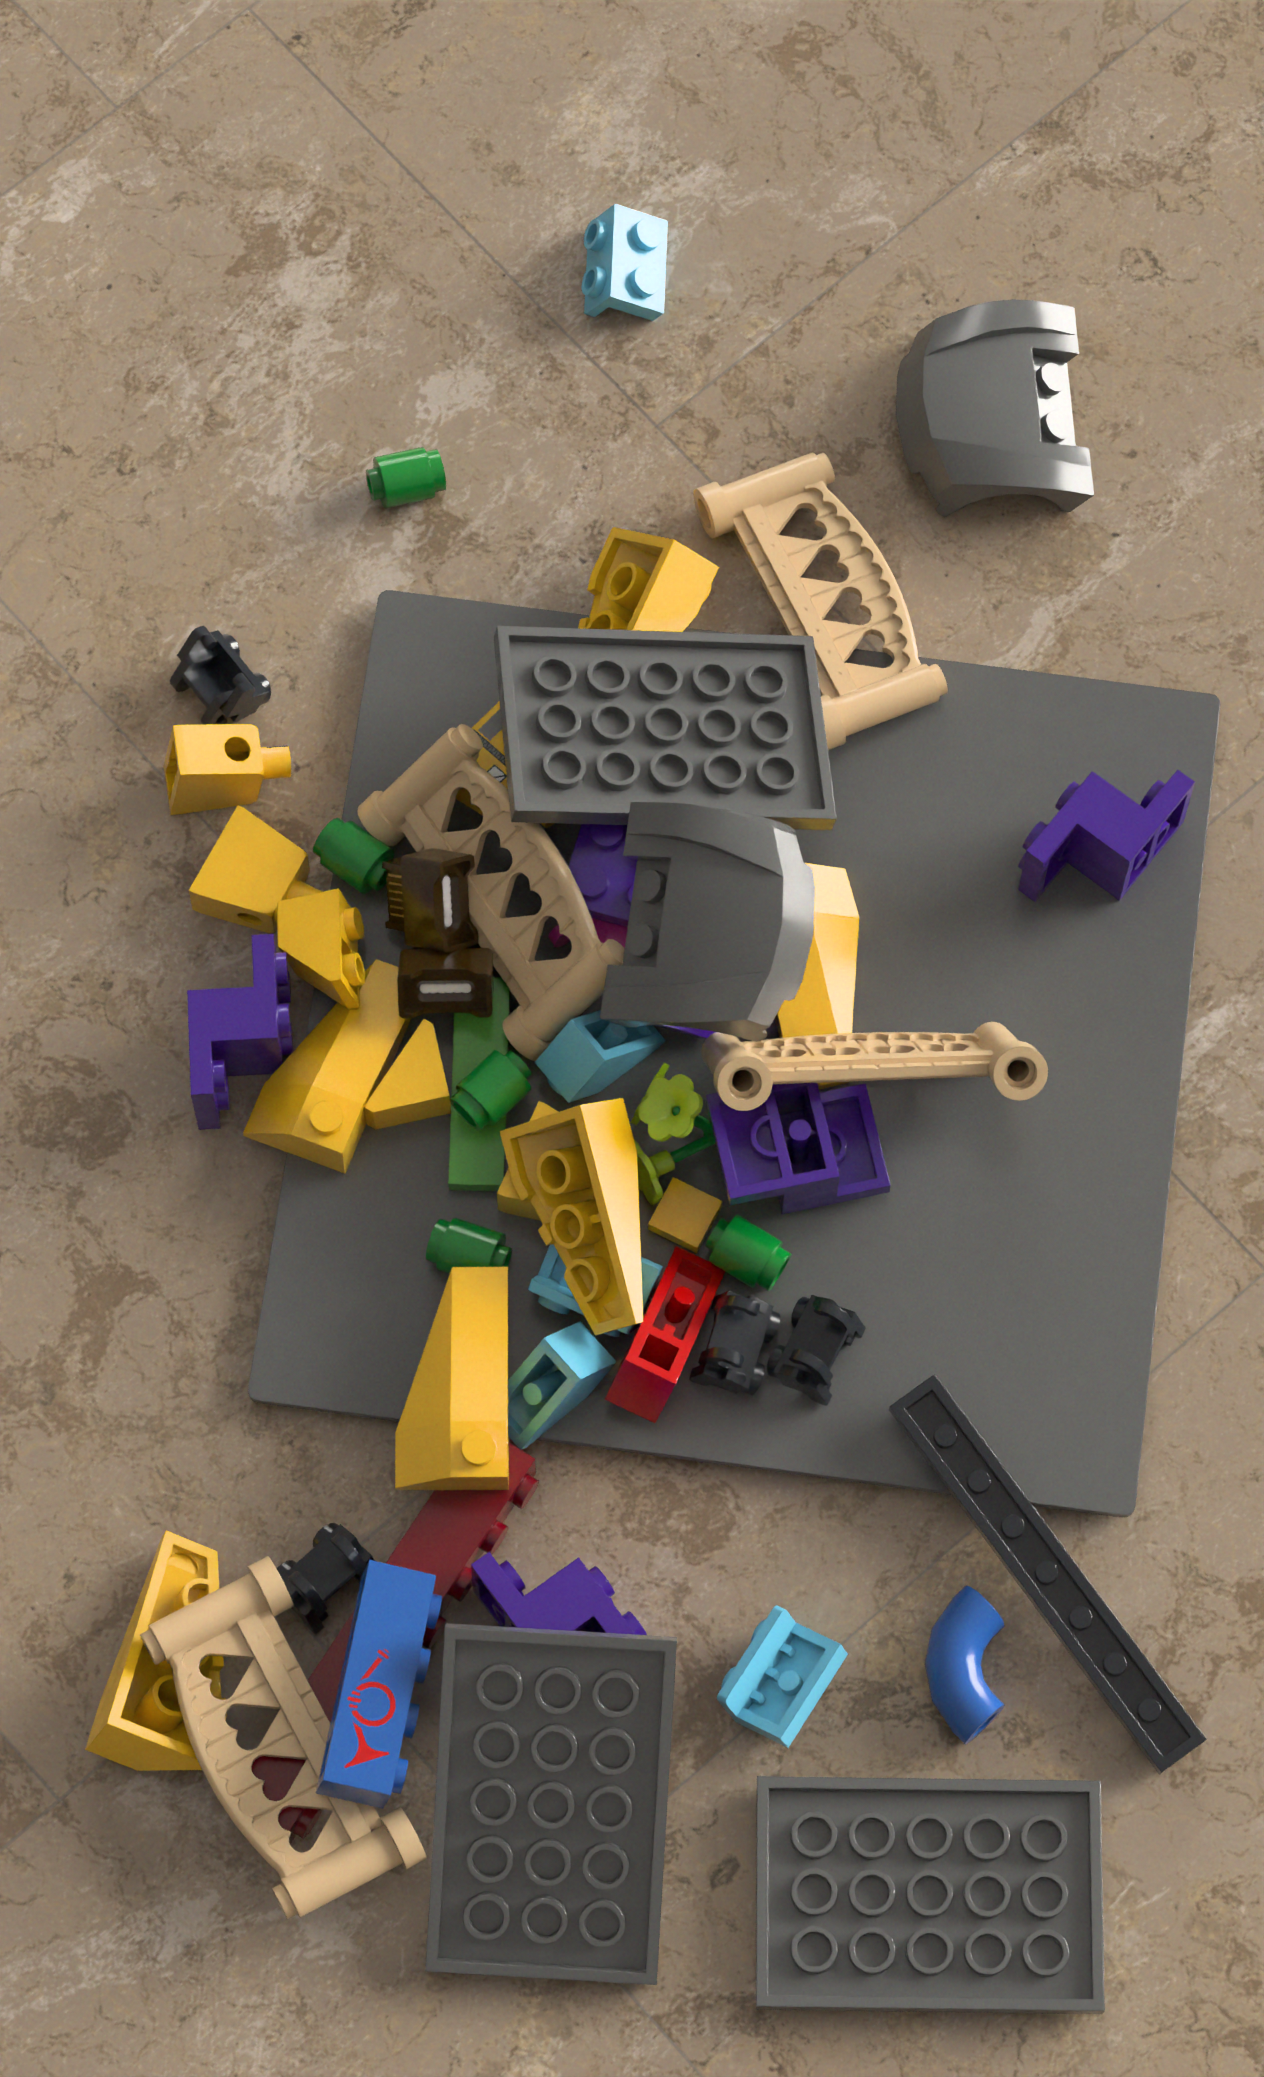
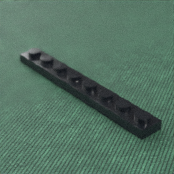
(1047, 1574)

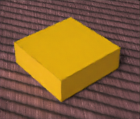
(685, 1215)

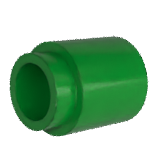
(406, 477)
(353, 855)
(491, 1089)
(466, 1245)
(747, 1252)

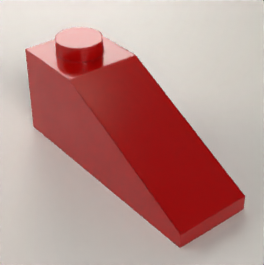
(665, 1335)

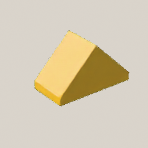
(412, 1086)

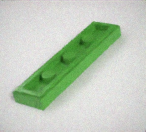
(475, 1155)

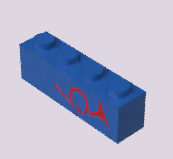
(377, 1685)

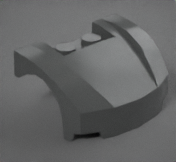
(992, 407)
(712, 921)

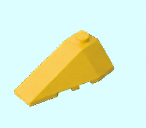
(647, 584)
(828, 984)
(321, 1089)
(585, 1190)
(458, 1403)
(139, 1708)

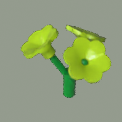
(670, 1111)

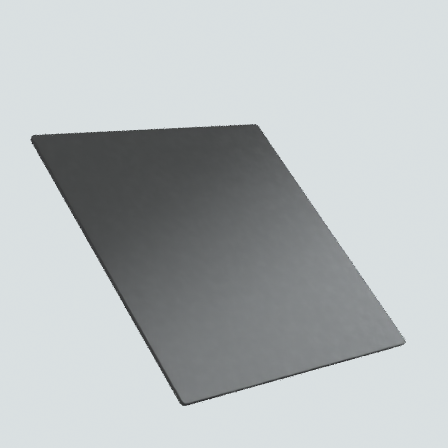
(1011, 1228)

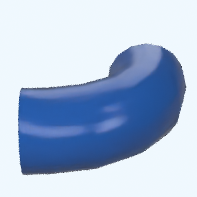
(956, 1660)

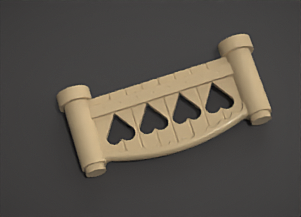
(757, 512)
(421, 809)
(750, 1068)
(242, 1624)

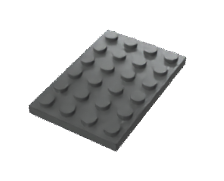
(661, 720)
(551, 1804)
(929, 1895)

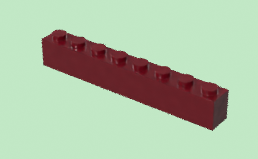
(441, 1541)

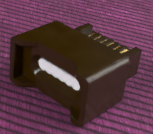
(431, 899)
(445, 982)

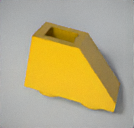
(322, 943)

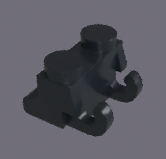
(219, 677)
(735, 1343)
(813, 1346)
(323, 1572)

